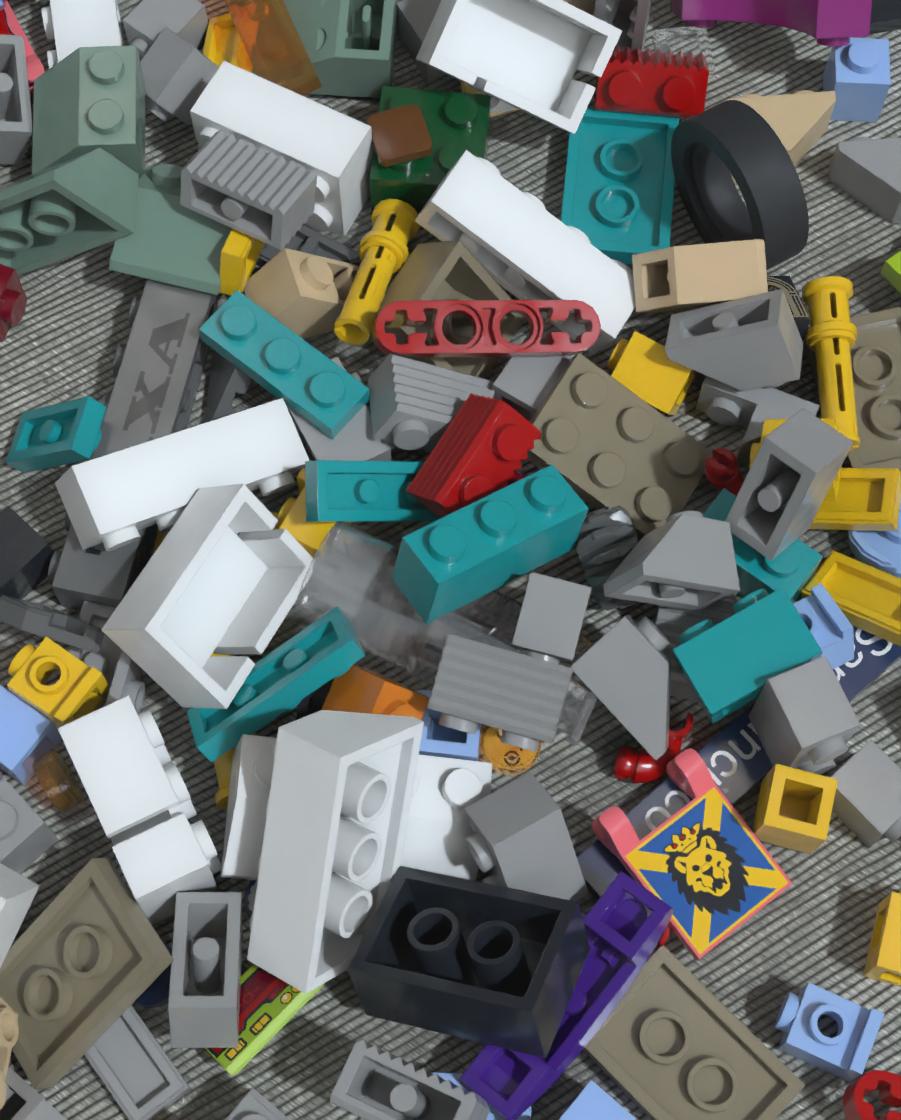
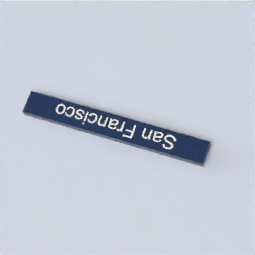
(734, 761)

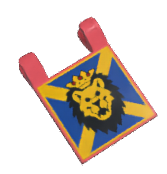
(698, 859)

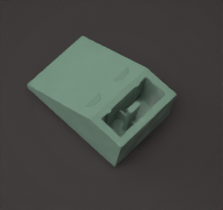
(348, 43)

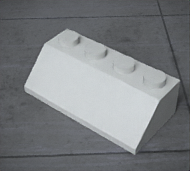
(434, 825)
(330, 839)

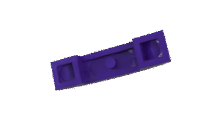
(621, 938)

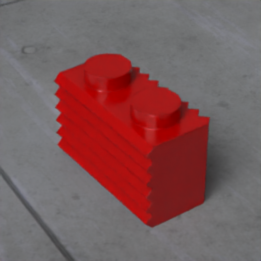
(653, 83)
(474, 456)

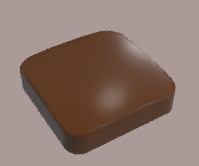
(399, 135)

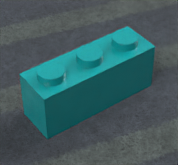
(488, 543)

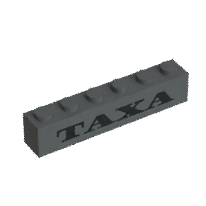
(150, 399)

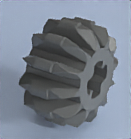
(602, 547)

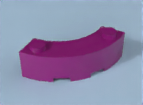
(825, 20)

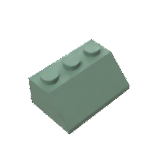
(66, 210)

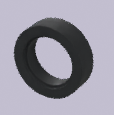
(739, 142)

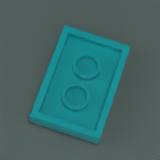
(621, 182)

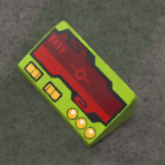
(264, 1010)

